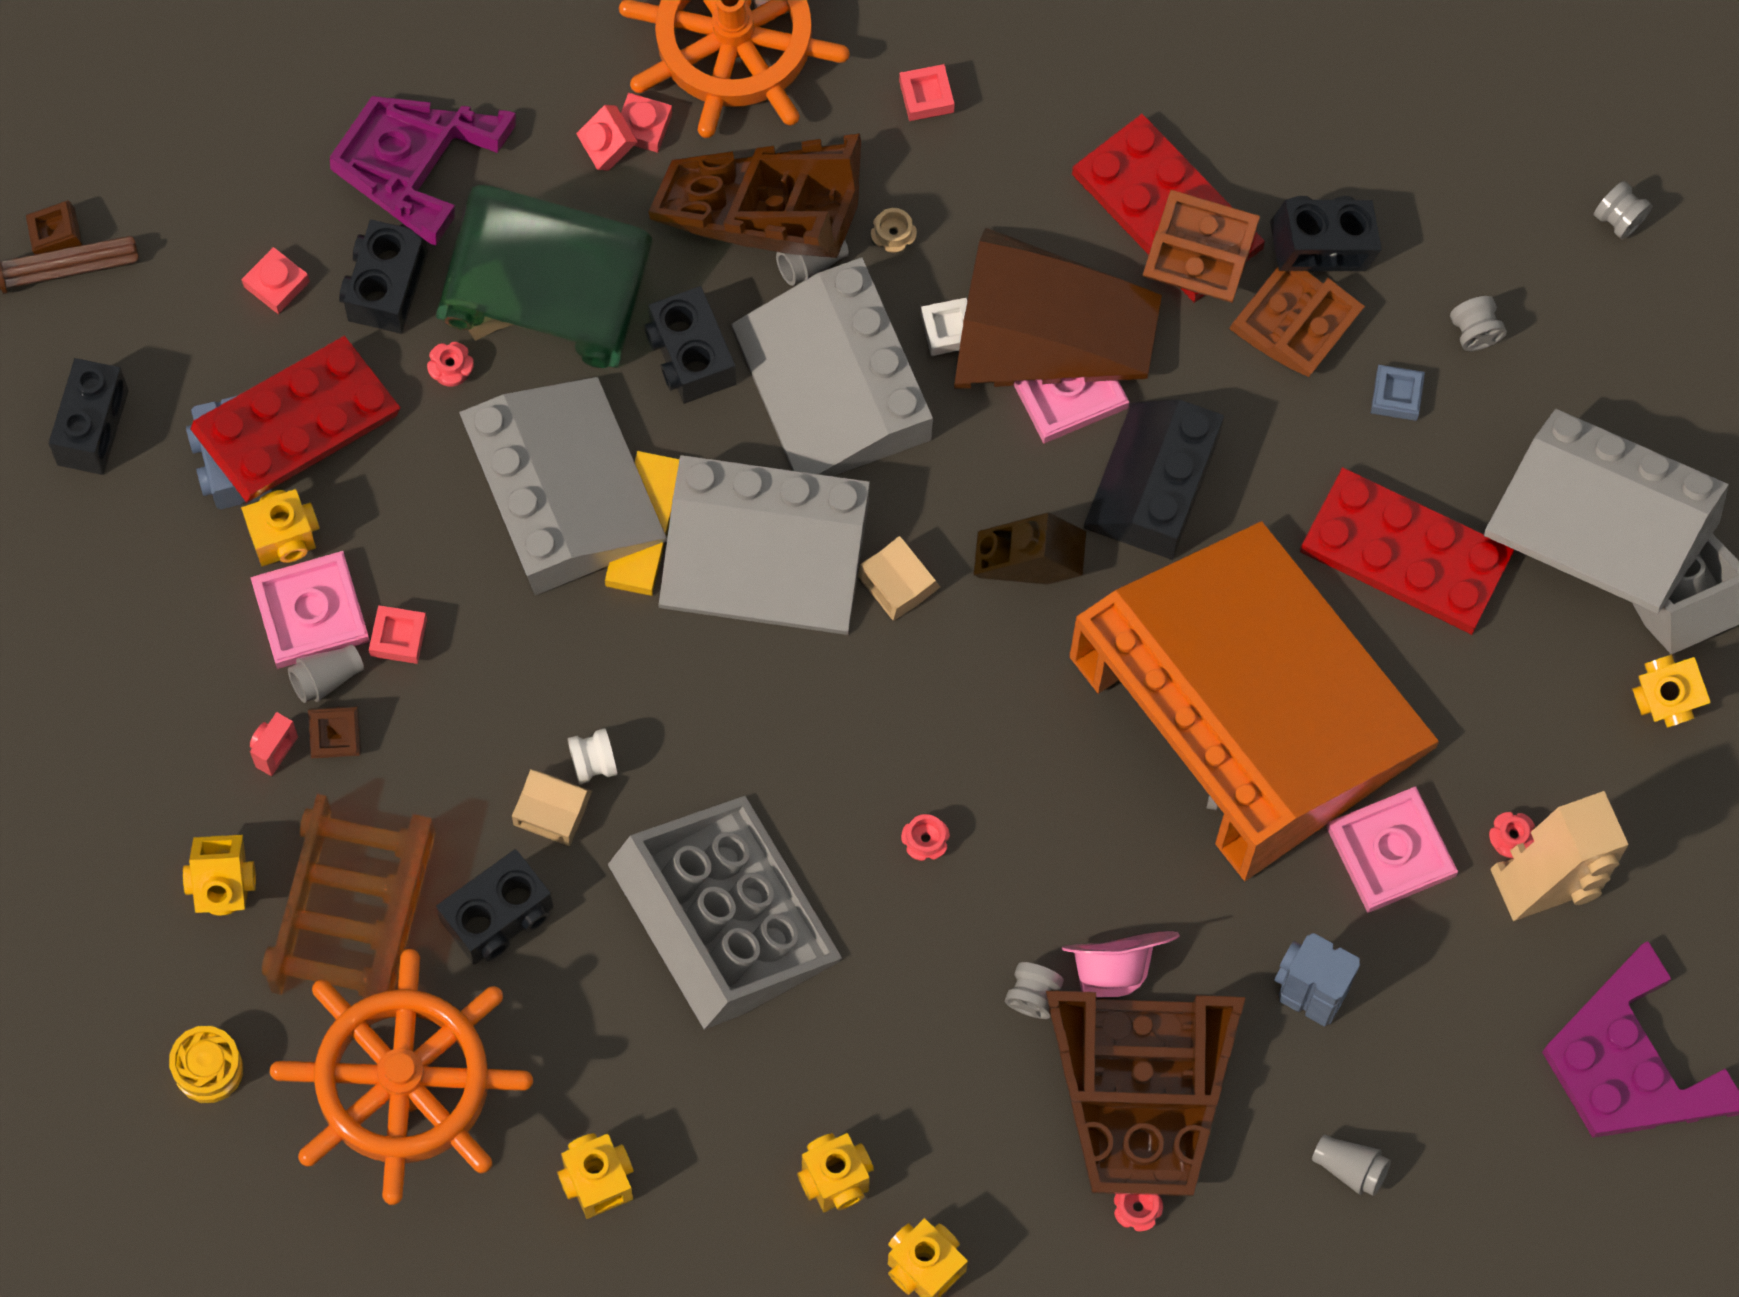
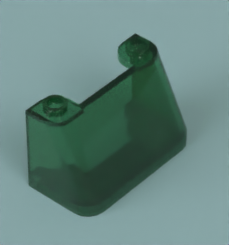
(545, 272)

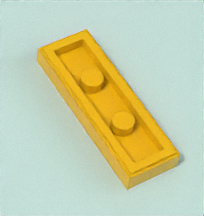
(639, 570)

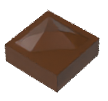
(54, 228)
(334, 732)

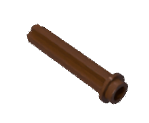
(67, 262)

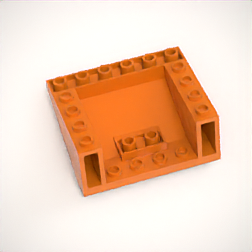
(1253, 691)

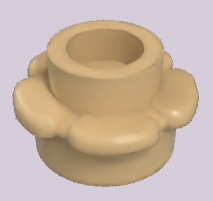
(896, 219)

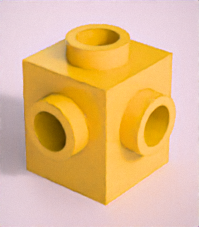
(281, 527)
(1690, 690)
(219, 874)
(830, 1188)
(599, 1190)
(925, 1277)

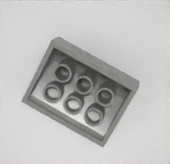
(833, 373)
(562, 480)
(1608, 511)
(764, 544)
(723, 910)

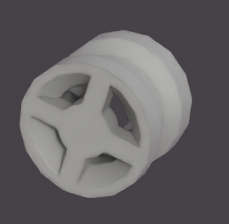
(1623, 210)
(1478, 323)
(1030, 990)

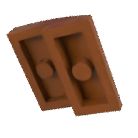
(1201, 246)
(1296, 319)

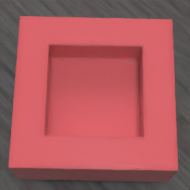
(926, 92)
(647, 120)
(606, 137)
(275, 280)
(397, 634)
(272, 743)

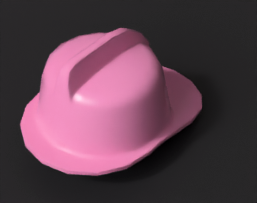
(1117, 965)

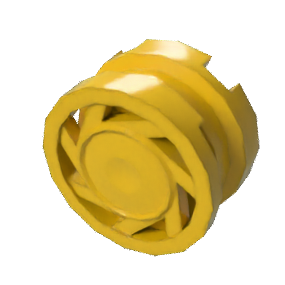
(206, 1064)

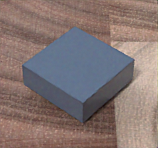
(1397, 392)

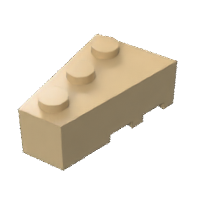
(1566, 862)

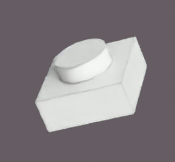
(944, 325)

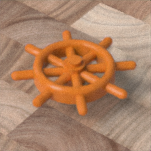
(734, 33)
(401, 1076)

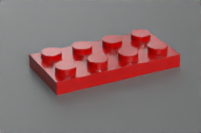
(1134, 178)
(295, 418)
(1406, 550)

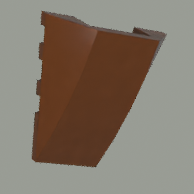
(766, 201)
(1051, 319)
(1144, 1085)

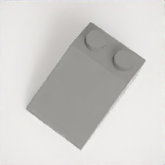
(1701, 603)

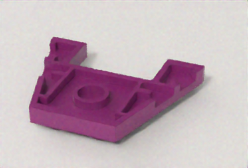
(397, 146)
(1616, 1071)

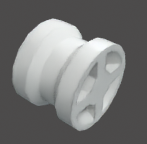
(592, 756)

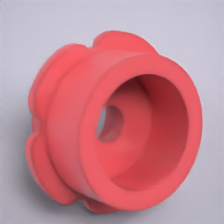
(454, 374)
(1505, 823)
(930, 826)
(1139, 1220)

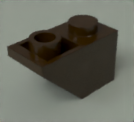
(1031, 551)

